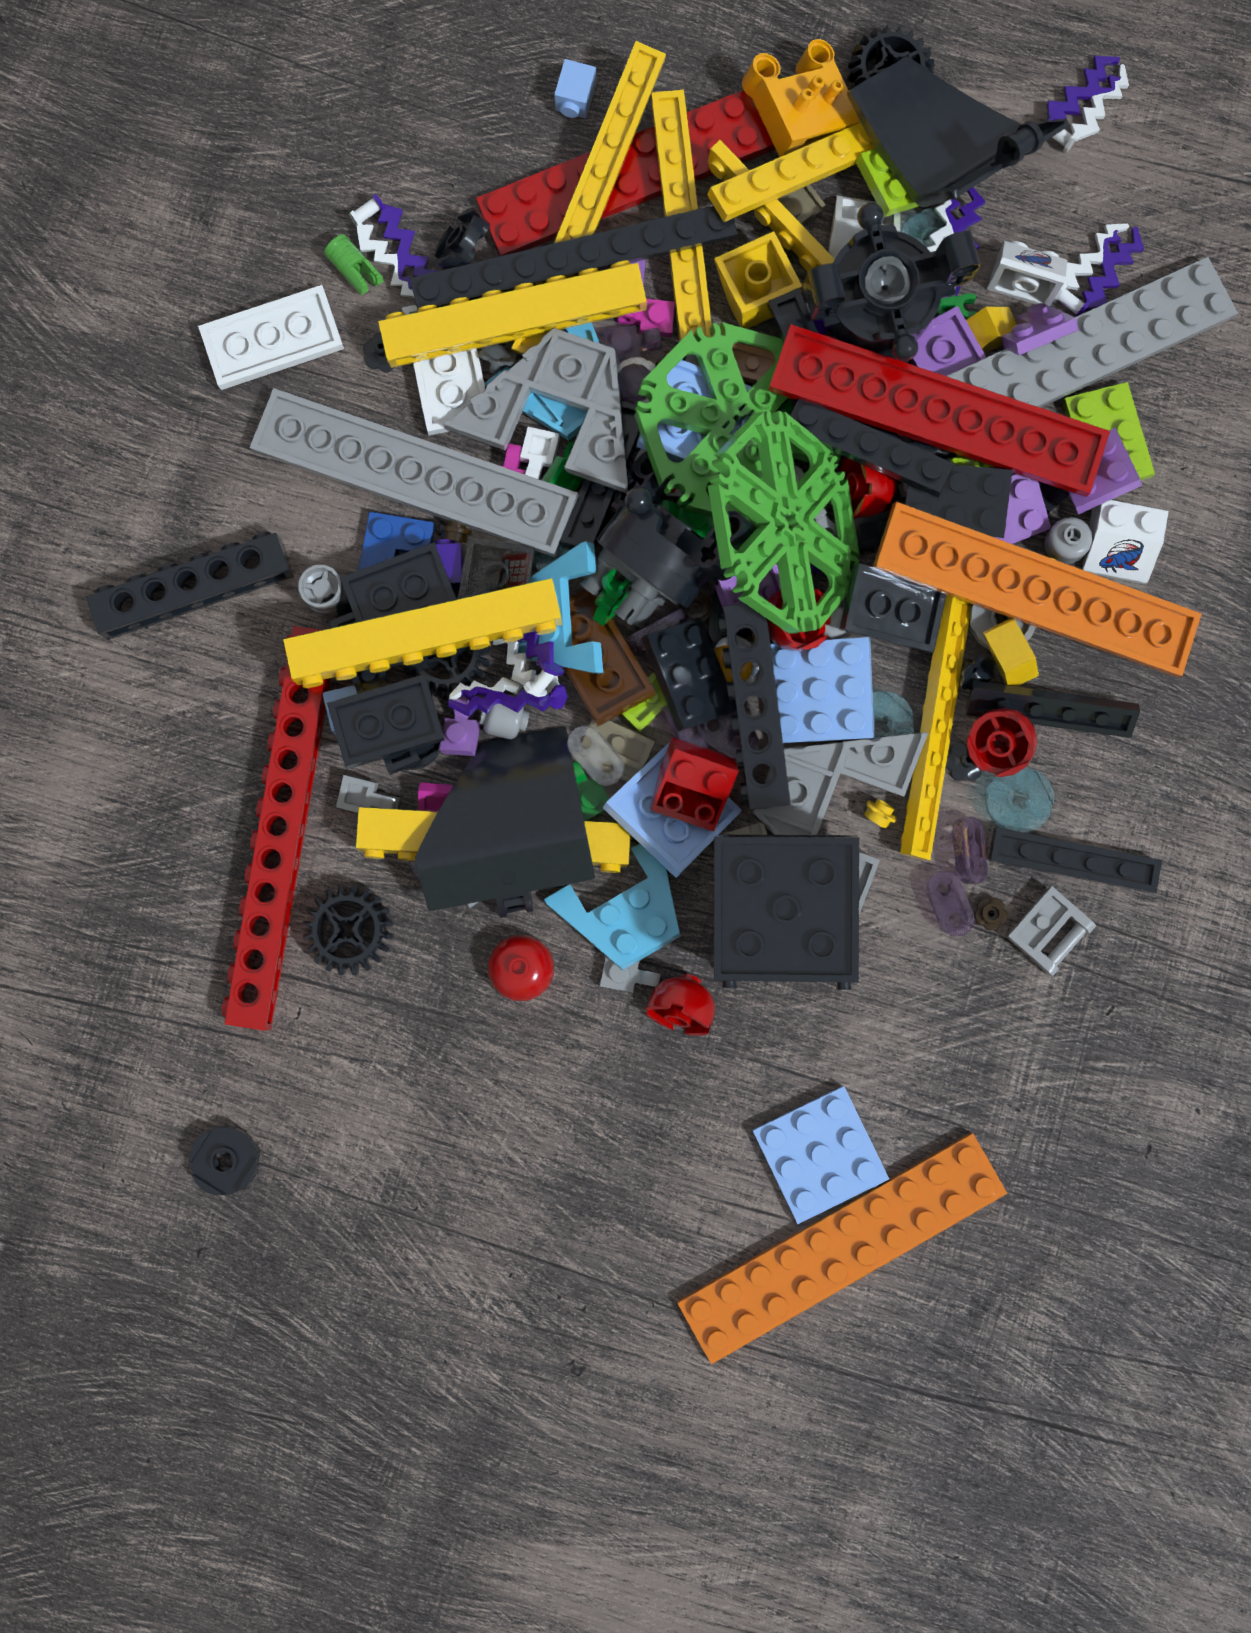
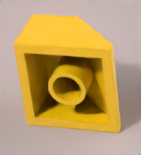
(754, 276)

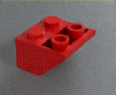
(693, 784)

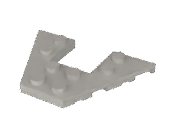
(568, 372)
(814, 774)

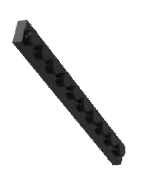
(573, 256)

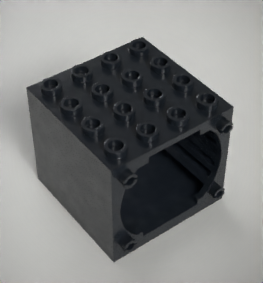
(786, 909)

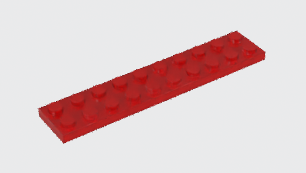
(535, 206)
(939, 410)

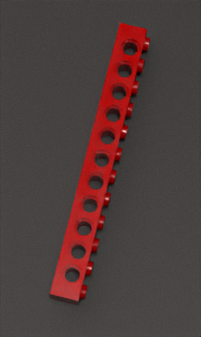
(295, 811)

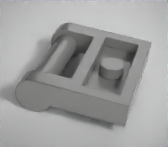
(1042, 923)

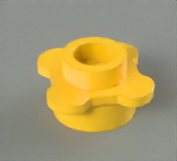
(880, 813)

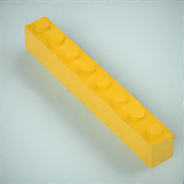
(513, 314)
(422, 633)
(404, 830)

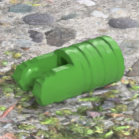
(351, 263)

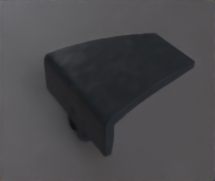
(937, 135)
(507, 827)

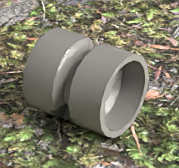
(321, 589)

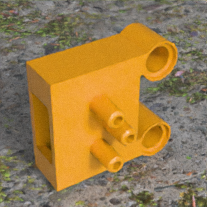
(803, 105)

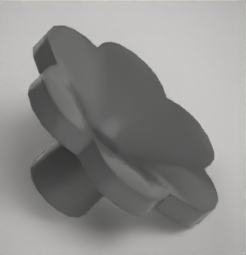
(498, 357)

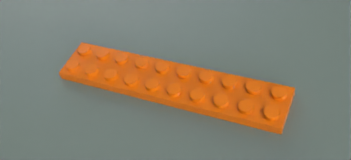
(1036, 590)
(841, 1247)

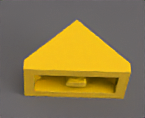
(990, 325)
(1011, 653)

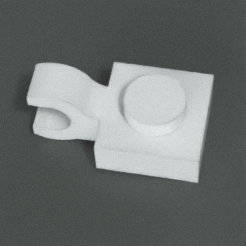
(539, 450)

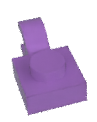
(460, 733)

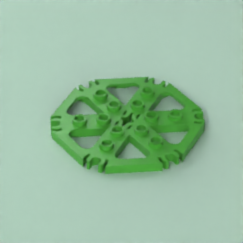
(707, 414)
(775, 507)

